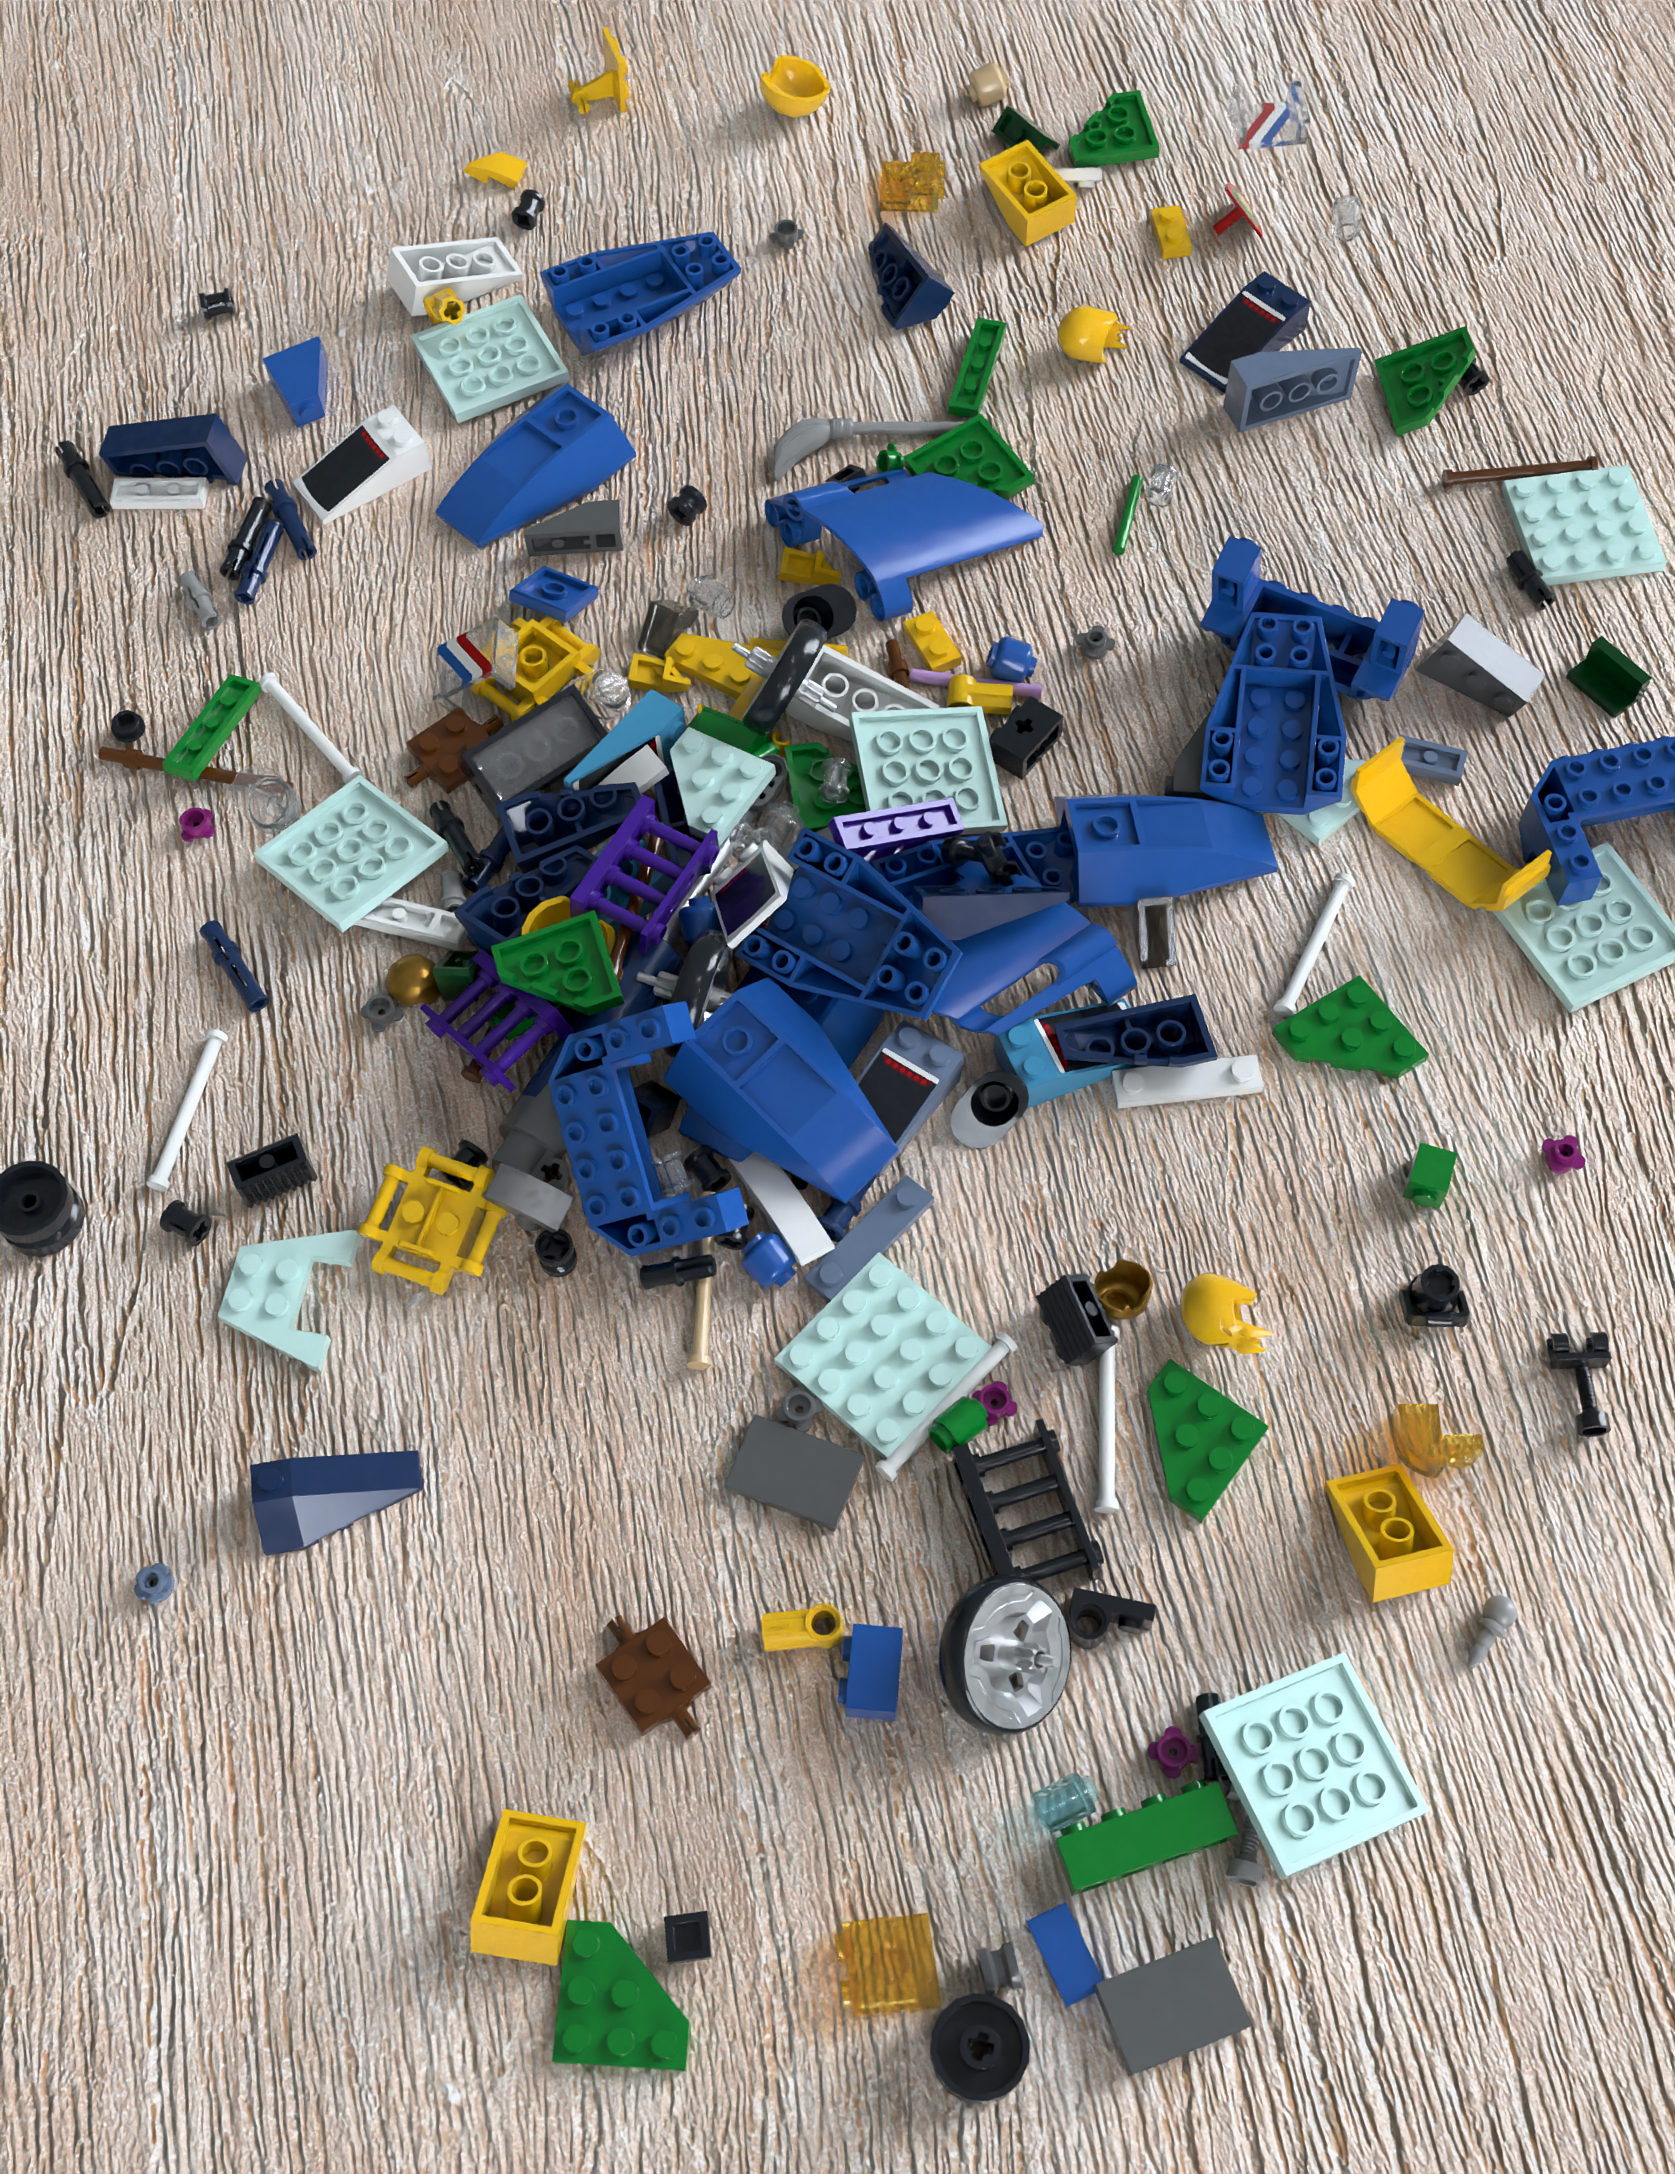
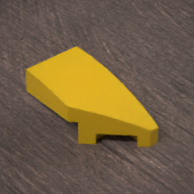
(498, 166)
(806, 568)
(656, 674)

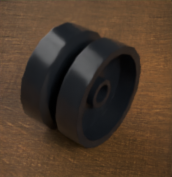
(38, 1209)
(999, 2028)

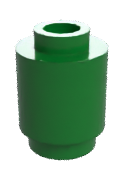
(958, 1424)

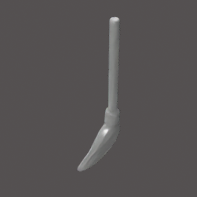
(815, 432)

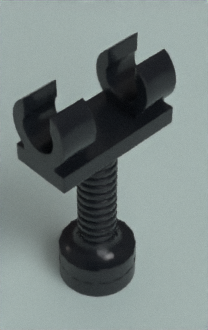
(985, 851)
(1591, 1420)

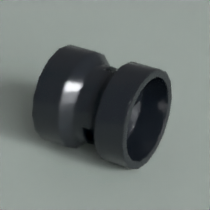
(553, 1245)

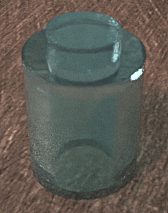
(1065, 1802)

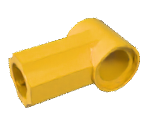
(444, 307)
(967, 692)
(797, 1629)

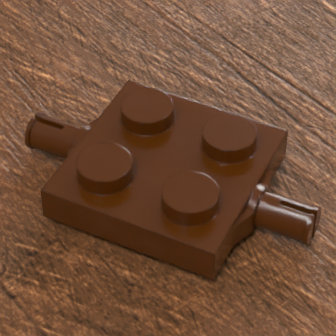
(441, 746)
(653, 1676)

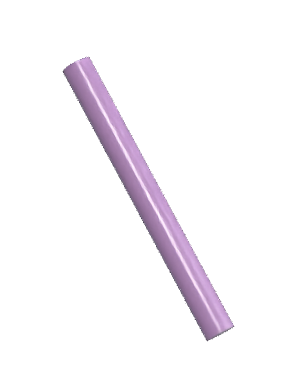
(942, 679)

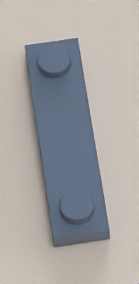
(873, 1234)

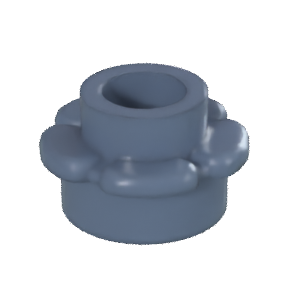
(161, 1590)

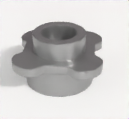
(786, 234)
(1097, 649)
(377, 1004)
(798, 1398)

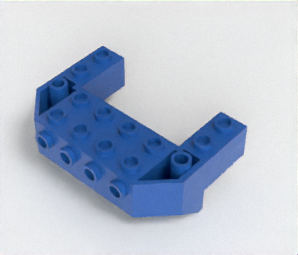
(1363, 653)
(1587, 793)
(610, 1142)

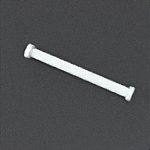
(270, 683)
(1286, 1006)
(159, 1180)
(1003, 1345)
(1106, 1500)

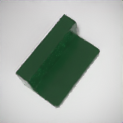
(1016, 127)
(1609, 678)

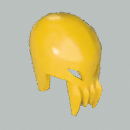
(1087, 331)
(1212, 1313)

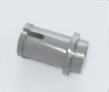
(452, 890)

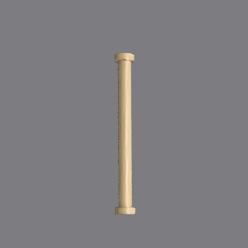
(699, 1358)

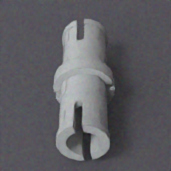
(200, 600)

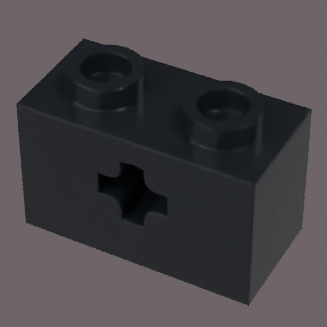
(1025, 737)

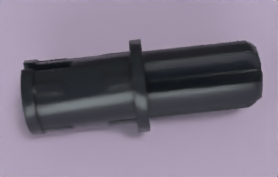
(1530, 579)
(678, 1271)
(1212, 1764)

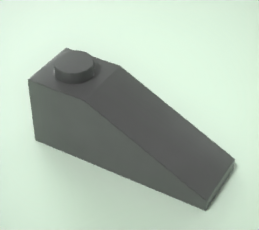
(583, 529)
(1187, 768)

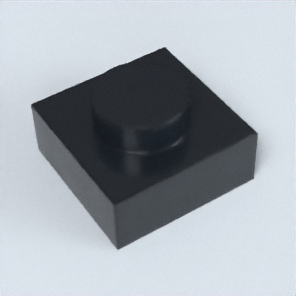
(848, 473)
(688, 1937)

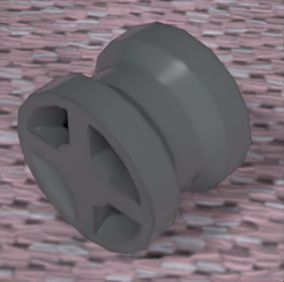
(999, 1968)

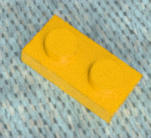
(1171, 232)
(932, 642)

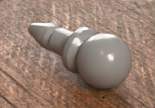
(1498, 1615)

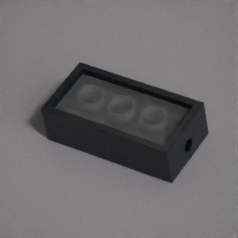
(533, 749)

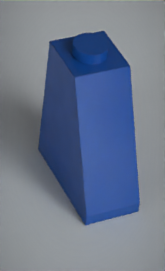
(300, 380)

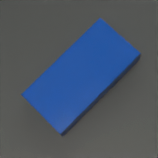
(1065, 1954)

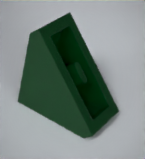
(455, 973)

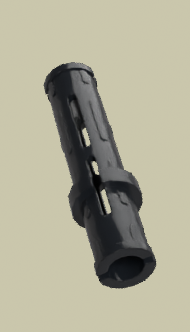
(79, 472)
(241, 547)
(453, 831)

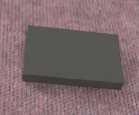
(794, 1472)
(1172, 2006)

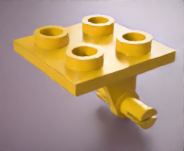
(606, 85)

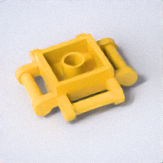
(545, 663)
(433, 1221)

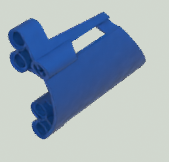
(902, 528)
(1010, 951)

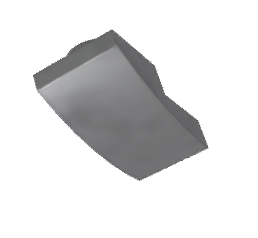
(528, 1196)

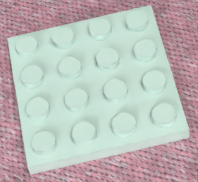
(490, 358)
(1583, 525)
(929, 757)
(351, 852)
(1593, 943)
(882, 1355)
(1313, 1765)

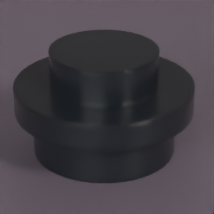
(127, 726)

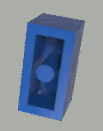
(873, 1672)

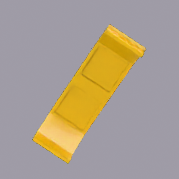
(1434, 839)

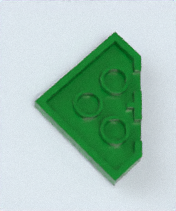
(1115, 134)
(1423, 377)
(973, 455)
(806, 777)
(563, 965)
(1351, 1033)
(1198, 1438)
(614, 2006)

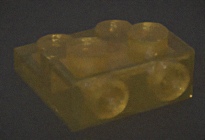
(913, 184)
(888, 1966)

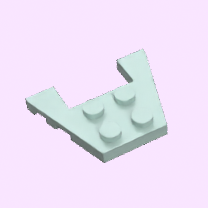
(270, 1288)

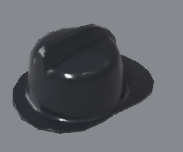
(826, 604)
(989, 1109)

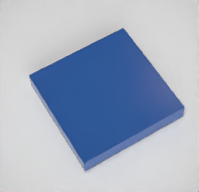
(554, 594)

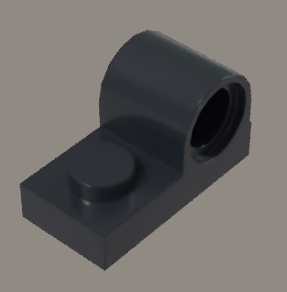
(1129, 1614)

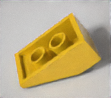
(1029, 192)
(1390, 1533)
(528, 1887)

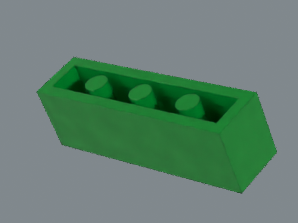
(1145, 1837)

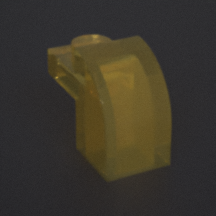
(1421, 1443)

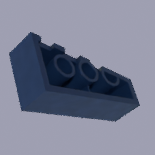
(174, 449)

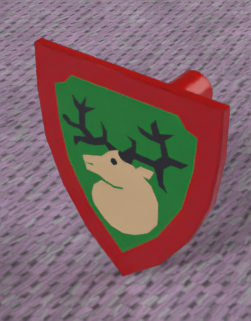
(1236, 211)

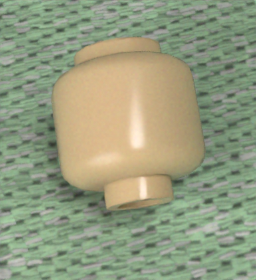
(987, 85)

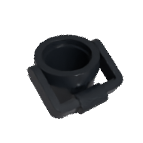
(1432, 1299)

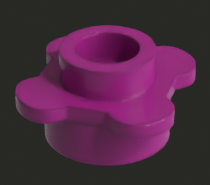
(192, 818)
(1559, 1163)
(998, 1392)
(1173, 1740)

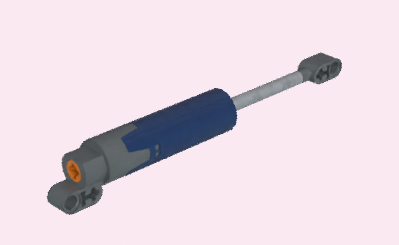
(532, 1125)

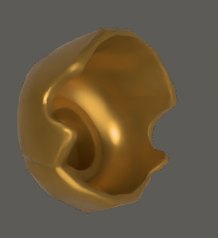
(412, 980)
(1124, 1290)

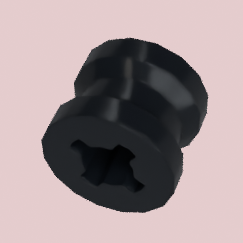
(687, 505)

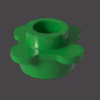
(889, 459)

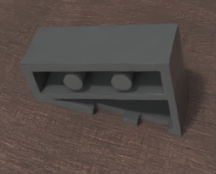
(1481, 667)

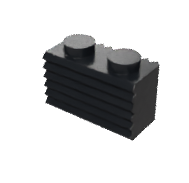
(272, 1170)
(1076, 1319)

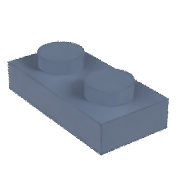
(1433, 760)

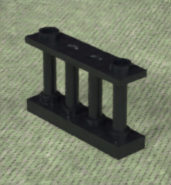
(985, 1505)

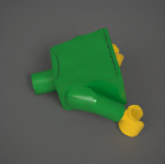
(736, 733)

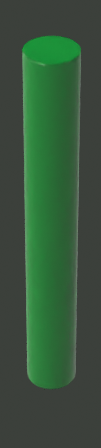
(1127, 515)

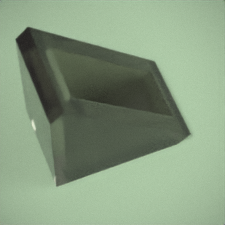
(664, 625)
(1155, 931)

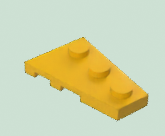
(713, 662)

